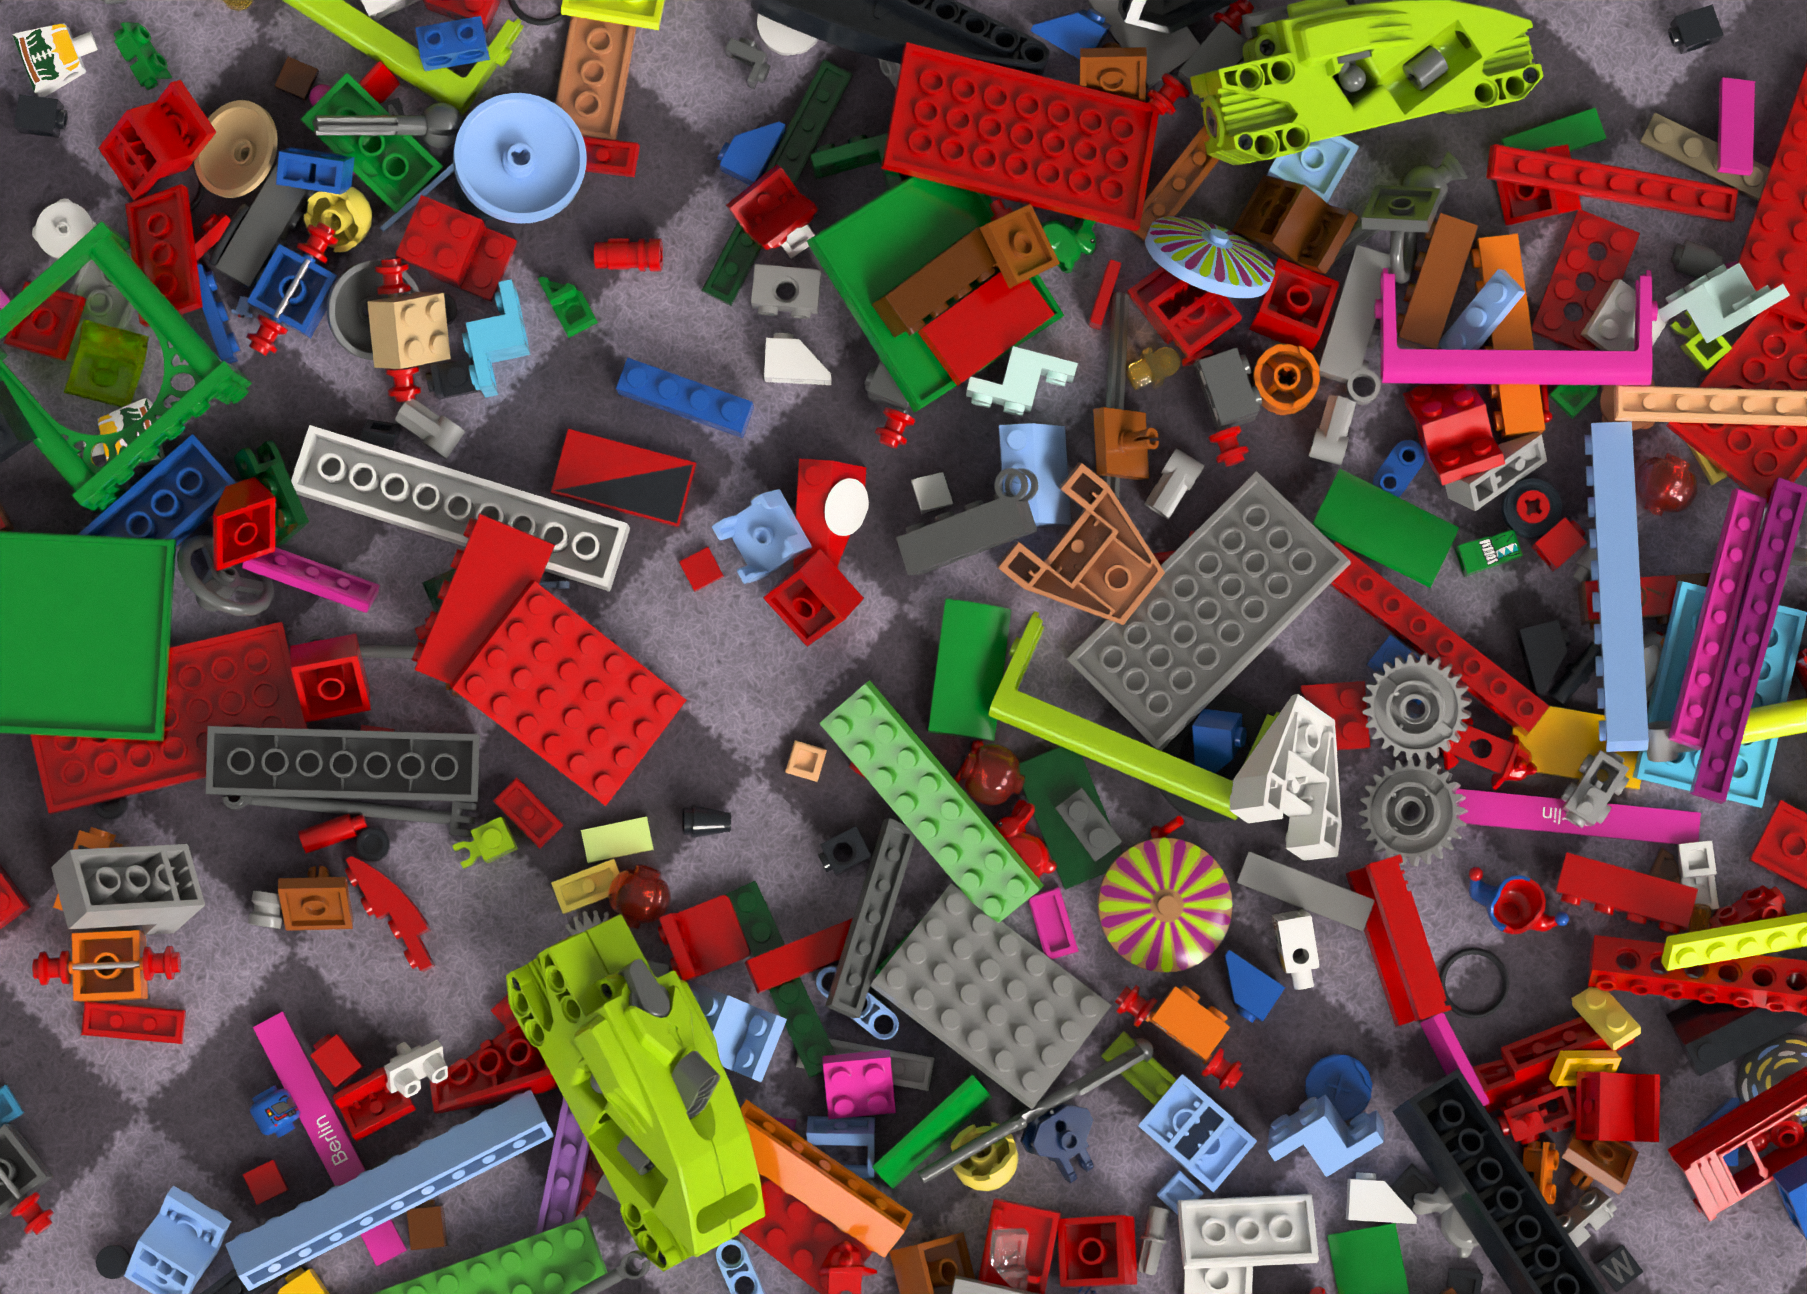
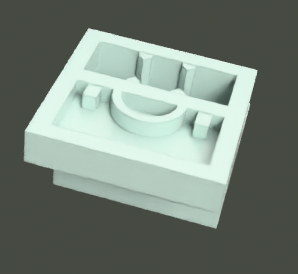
(1722, 301)
(1021, 381)

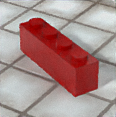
(1626, 891)

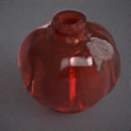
(1665, 484)
(992, 774)
(639, 895)

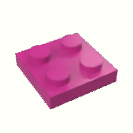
(859, 1084)

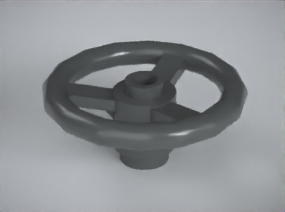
(219, 586)

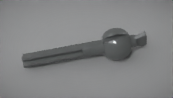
(436, 124)
(1418, 176)

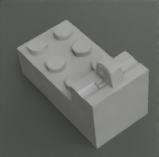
(129, 887)

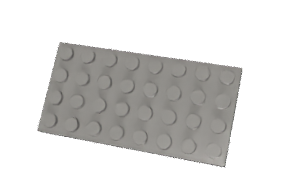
(1210, 611)

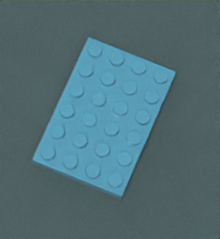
(1773, 686)

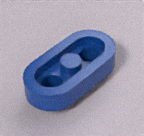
(1398, 469)

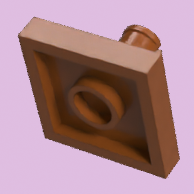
(1114, 70)
(1019, 246)
(1122, 443)
(315, 902)
(1600, 1160)

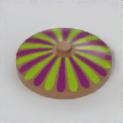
(1164, 904)

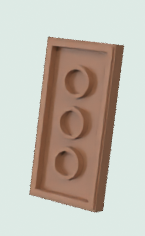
(595, 75)

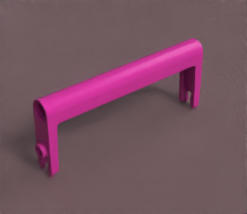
(1516, 366)

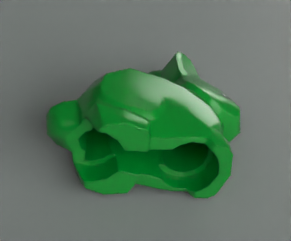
(1070, 242)

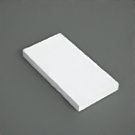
(1247, 1231)

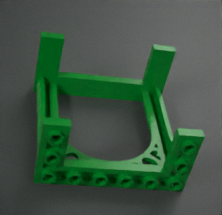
(102, 486)

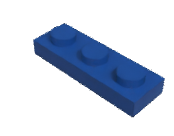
(216, 315)

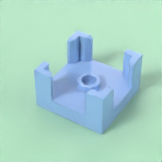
(1317, 166)
(764, 535)

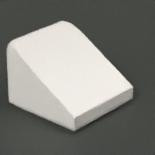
(931, 492)

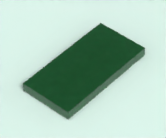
(1047, 784)

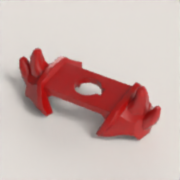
(1507, 759)
(844, 1269)

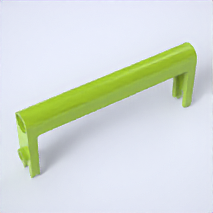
(403, 57)
(1102, 743)

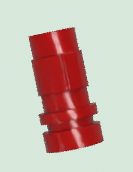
(623, 254)

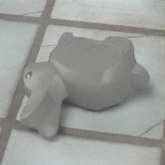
(1452, 1224)

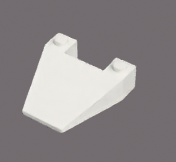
(1297, 776)

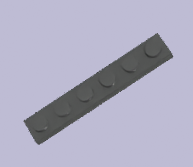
(871, 919)

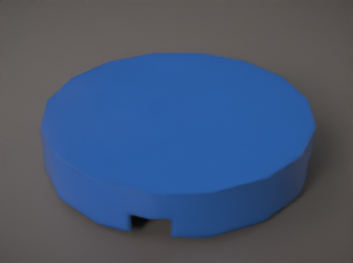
(1343, 1082)

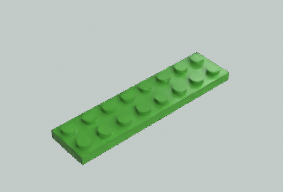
(931, 803)
(540, 1264)

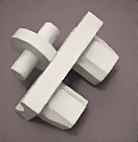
(414, 1064)

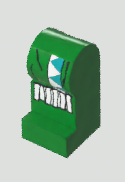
(1488, 552)

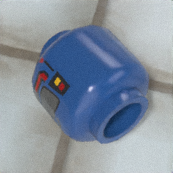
(274, 1111)

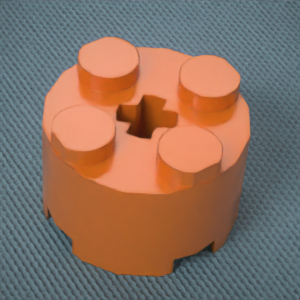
(1286, 360)

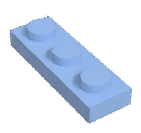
(1483, 313)

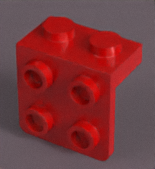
(771, 209)
(704, 938)

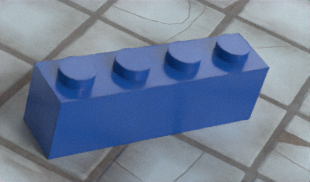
(685, 397)

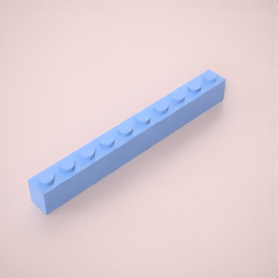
(1618, 587)
(388, 1190)

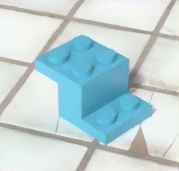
(496, 339)

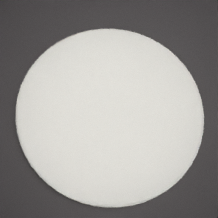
(846, 507)

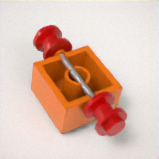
(108, 966)
(1189, 1025)

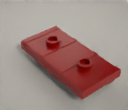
(1042, 1230)

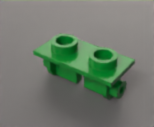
(134, 42)

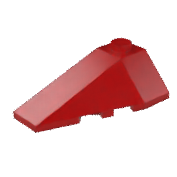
(814, 484)
(493, 1073)

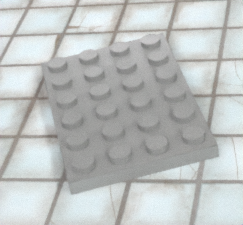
(991, 996)

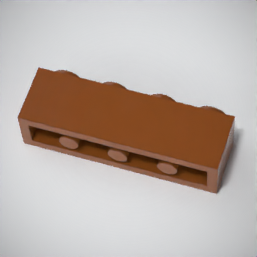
(1436, 282)

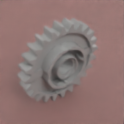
(1434, 688)
(1437, 816)

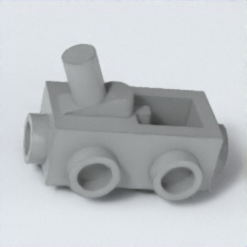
(1589, 798)

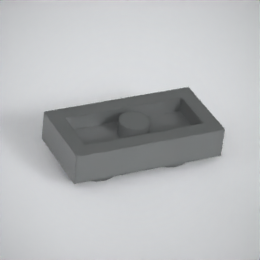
(1088, 825)

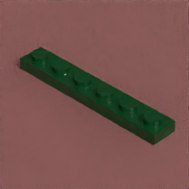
(791, 996)

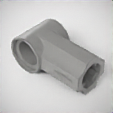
(435, 431)
(1331, 437)
(1177, 478)

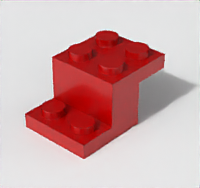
(157, 140)
(456, 248)
(1183, 311)
(1453, 430)

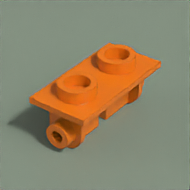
(1542, 1163)

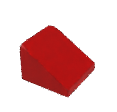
(379, 82)

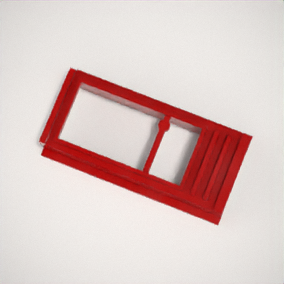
(1399, 943)
(1703, 1152)

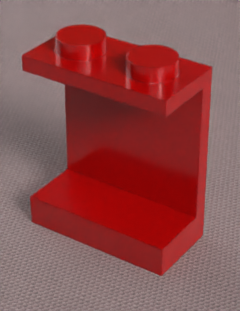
(1617, 1107)

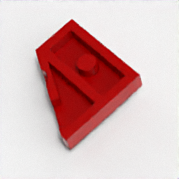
(1344, 705)

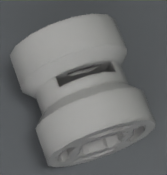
(266, 910)

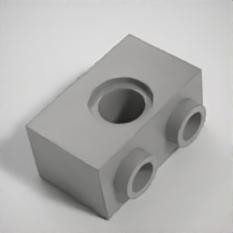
(770, 278)

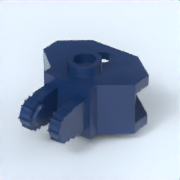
(1061, 1138)

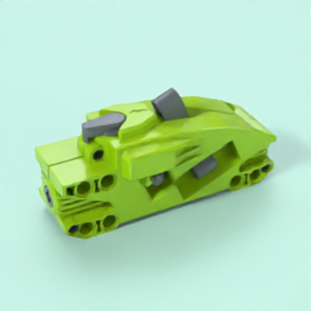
(1390, 55)
(642, 1089)

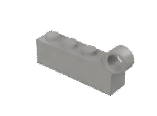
(1354, 323)

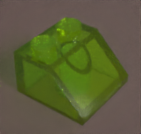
(106, 364)

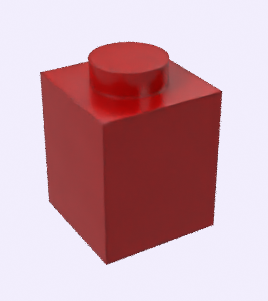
(1560, 543)
(336, 1059)

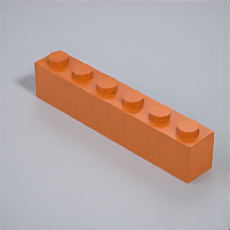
(1517, 404)
(824, 1183)

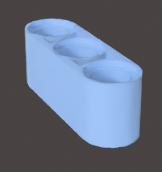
(868, 1016)
(744, 1267)

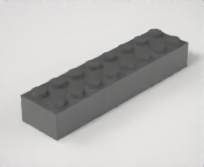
(342, 764)

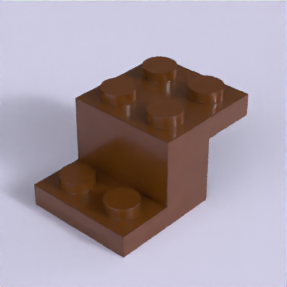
(1295, 224)

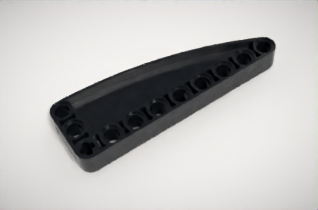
(885, 26)

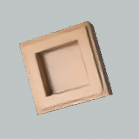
(806, 761)

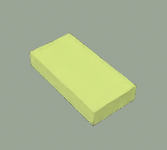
(617, 840)

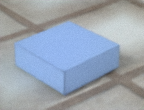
(1178, 1188)

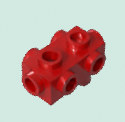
(1753, 906)
(1528, 1116)

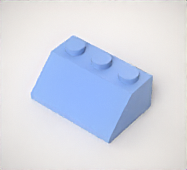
(1043, 452)

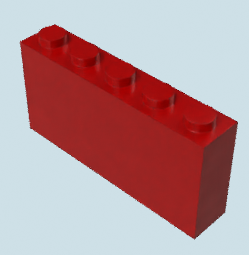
(483, 587)

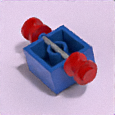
(293, 290)

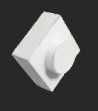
(797, 240)

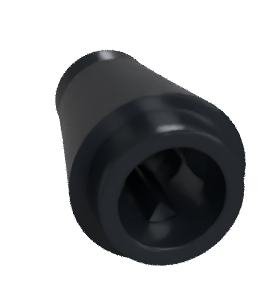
(704, 821)

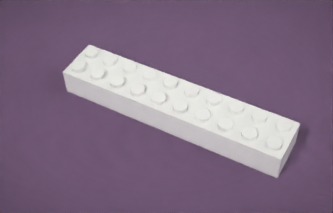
(443, 500)

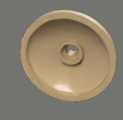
(239, 151)

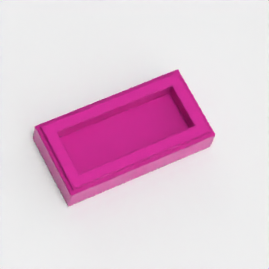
(1052, 923)

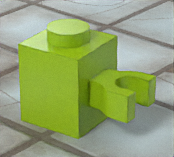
(1697, 349)
(490, 841)

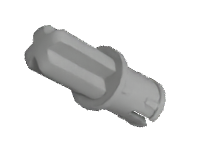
(1152, 1240)

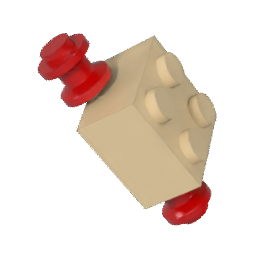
(406, 329)

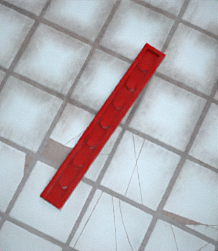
(1611, 183)

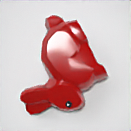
(1025, 844)

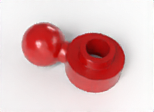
(1776, 1135)

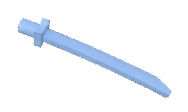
(414, 201)

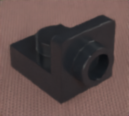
(450, 379)

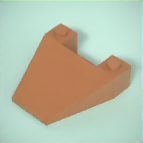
(1098, 560)

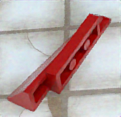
(1531, 1060)

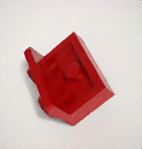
(371, 1105)

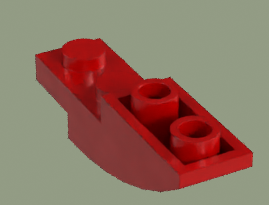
(387, 898)

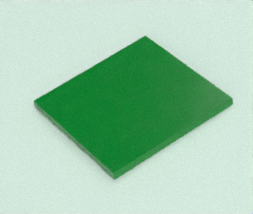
(884, 246)
(85, 635)

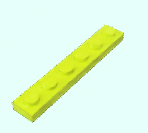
(1735, 941)

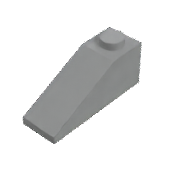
(1520, 458)

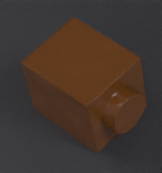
(427, 1226)

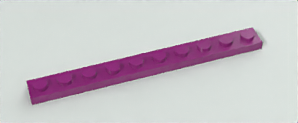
(1749, 641)

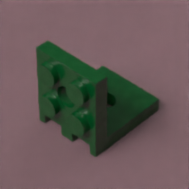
(857, 153)

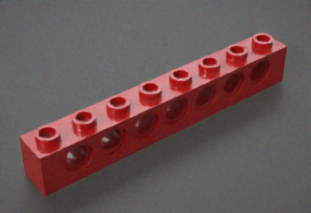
(1430, 636)
(1645, 956)

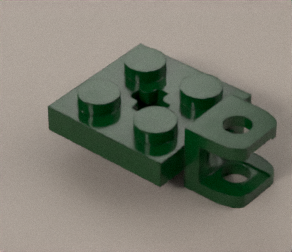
(289, 512)

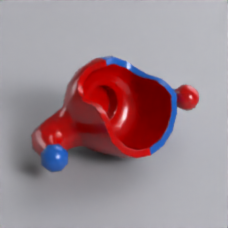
(1514, 904)

